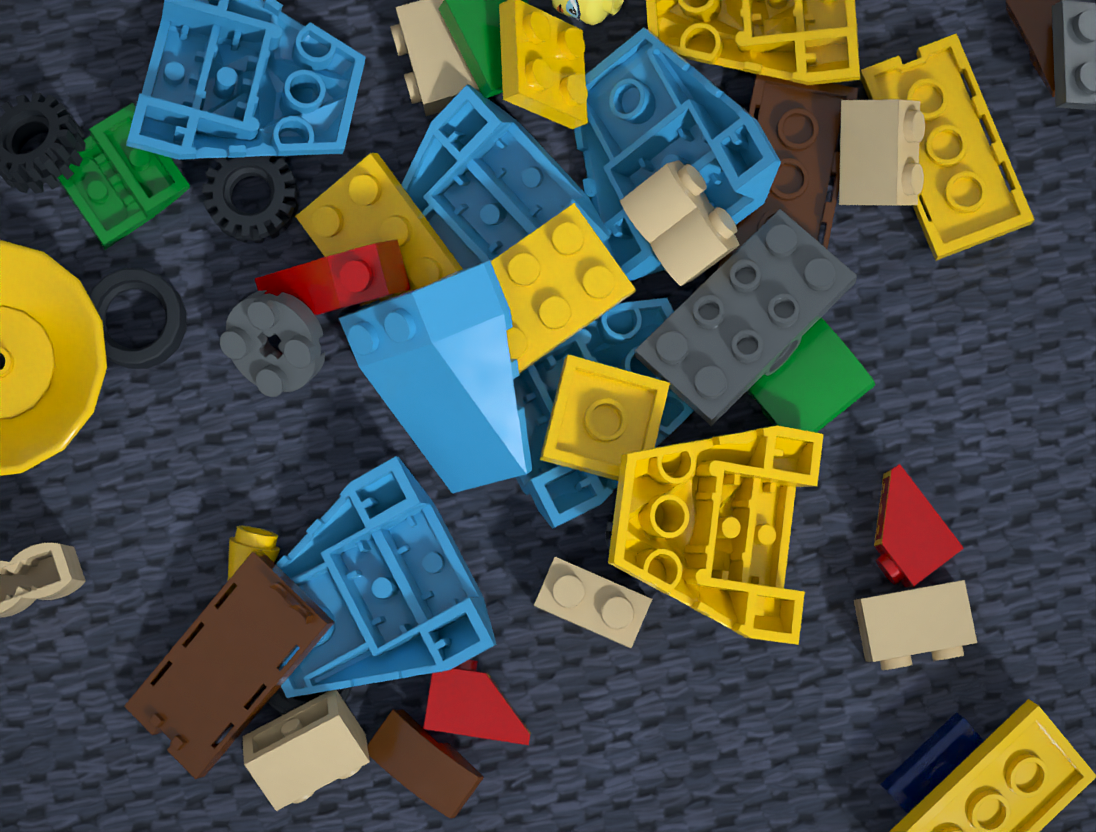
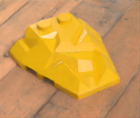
(772, 38)
(716, 525)

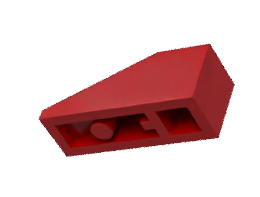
(342, 278)

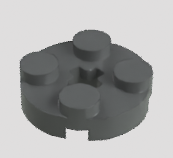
(257, 359)

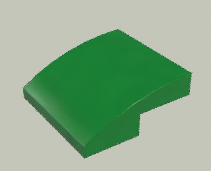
(477, 36)
(119, 184)
(813, 383)

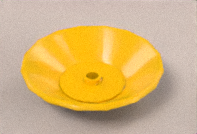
(50, 354)

